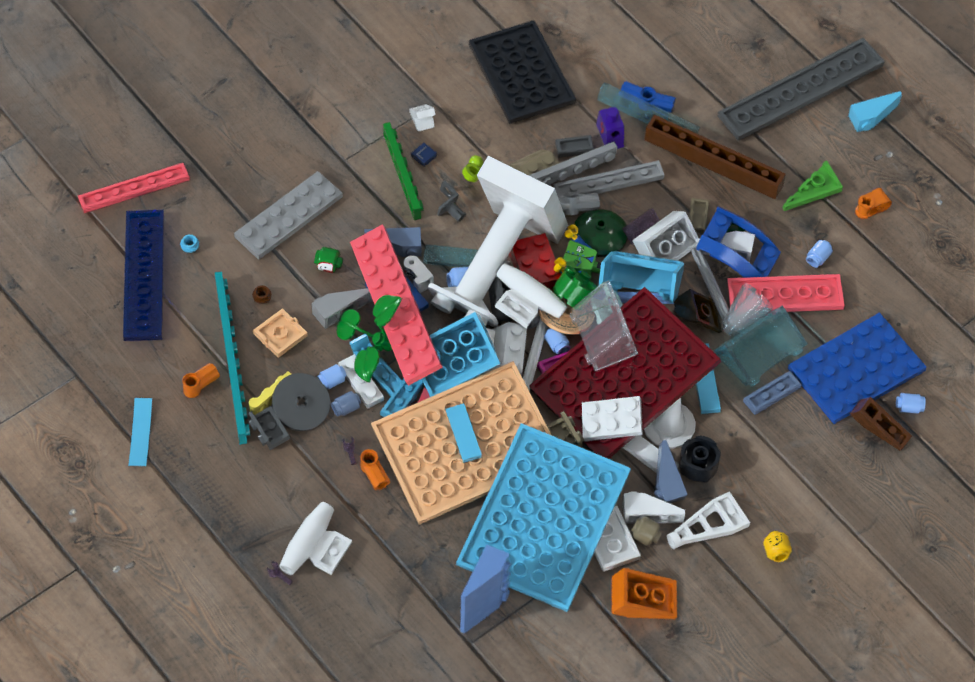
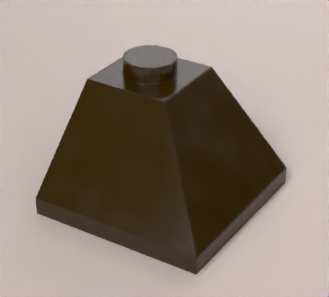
(697, 309)

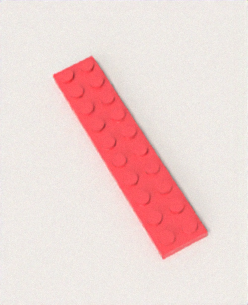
(406, 328)

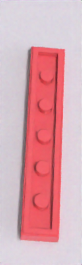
(133, 187)

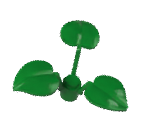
(367, 360)

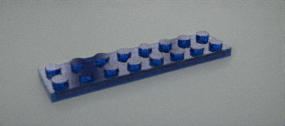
(143, 275)

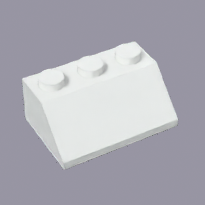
(668, 238)
(510, 344)

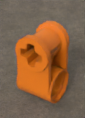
(872, 203)

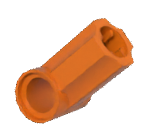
(199, 380)
(374, 470)

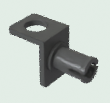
(450, 206)

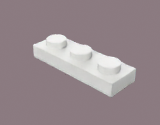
(367, 391)

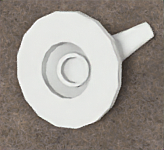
(673, 425)

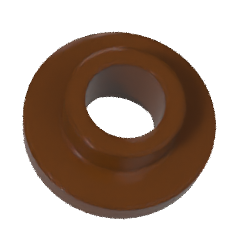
(261, 290)

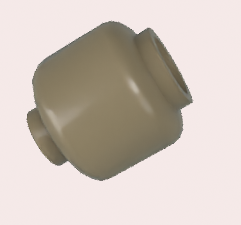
(646, 530)

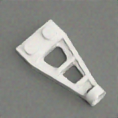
(727, 509)

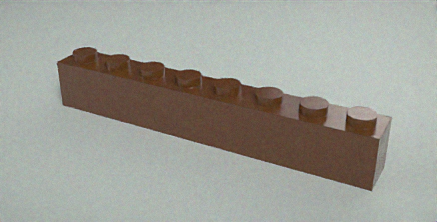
(714, 157)

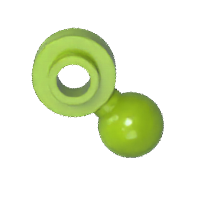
(472, 168)

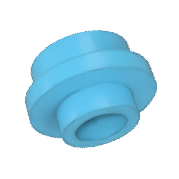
(189, 239)

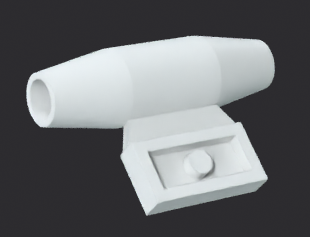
(526, 297)
(316, 543)

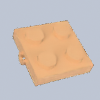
(280, 333)

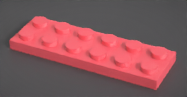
(795, 292)

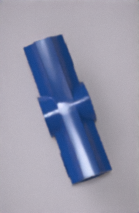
(649, 95)

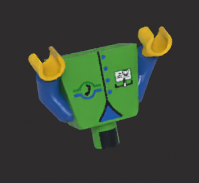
(578, 255)

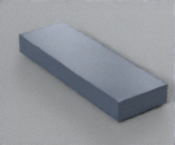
(772, 392)

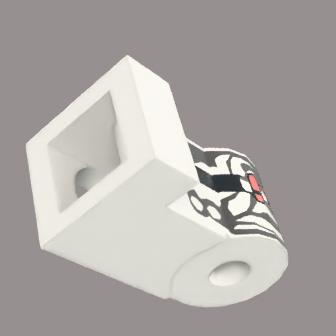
(418, 272)

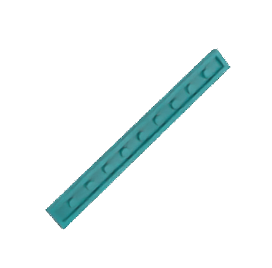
(233, 363)

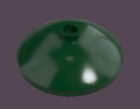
(602, 238)

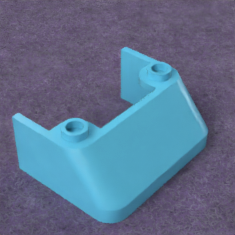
(642, 271)

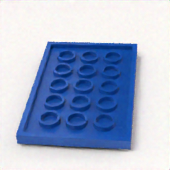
(856, 366)

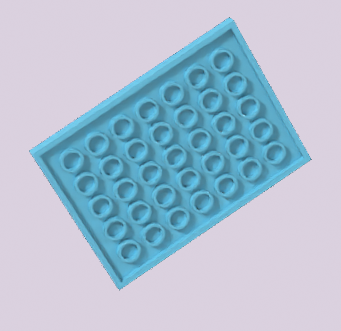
(546, 514)

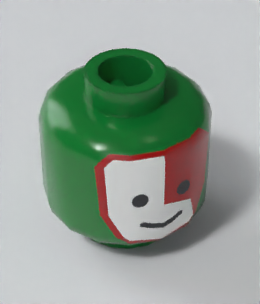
(328, 259)

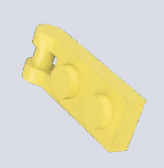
(265, 399)

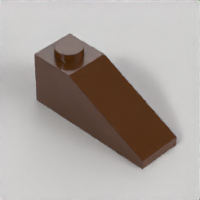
(879, 422)

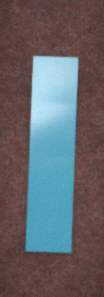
(140, 432)

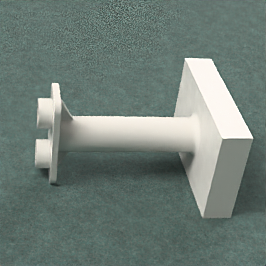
(520, 205)

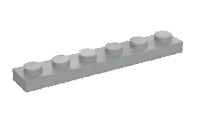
(577, 164)
(613, 179)

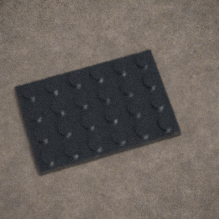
(522, 71)

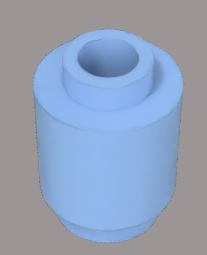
(819, 253)
(557, 341)
(332, 376)
(910, 403)

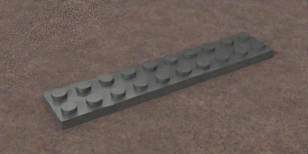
(800, 89)

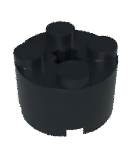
(699, 459)

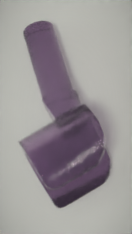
(349, 447)
(277, 573)

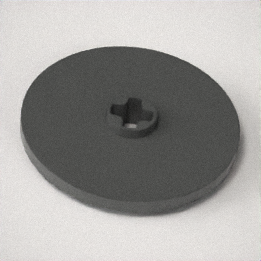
(316, 401)

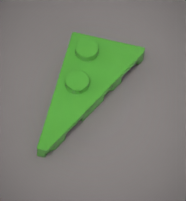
(820, 185)

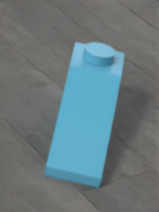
(871, 112)

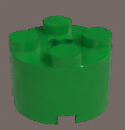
(573, 286)

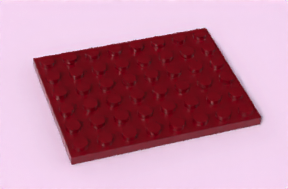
(666, 368)

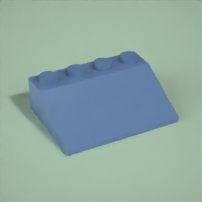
(485, 588)

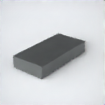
(573, 146)

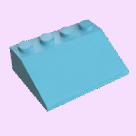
(463, 352)

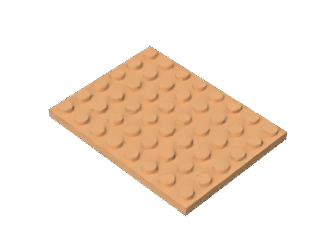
(425, 450)

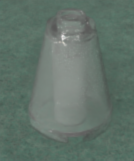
(745, 310)

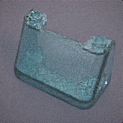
(761, 346)

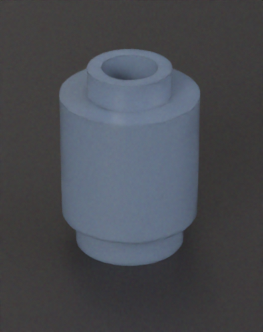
(346, 404)

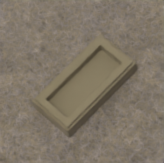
(699, 214)

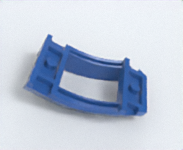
(714, 234)

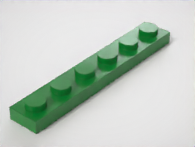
(401, 168)

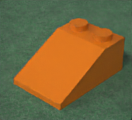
(643, 595)

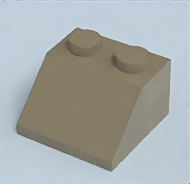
(535, 162)

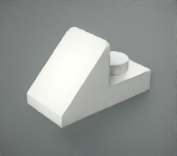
(423, 117)

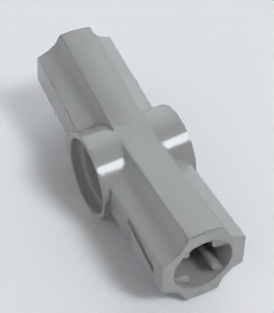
(574, 202)

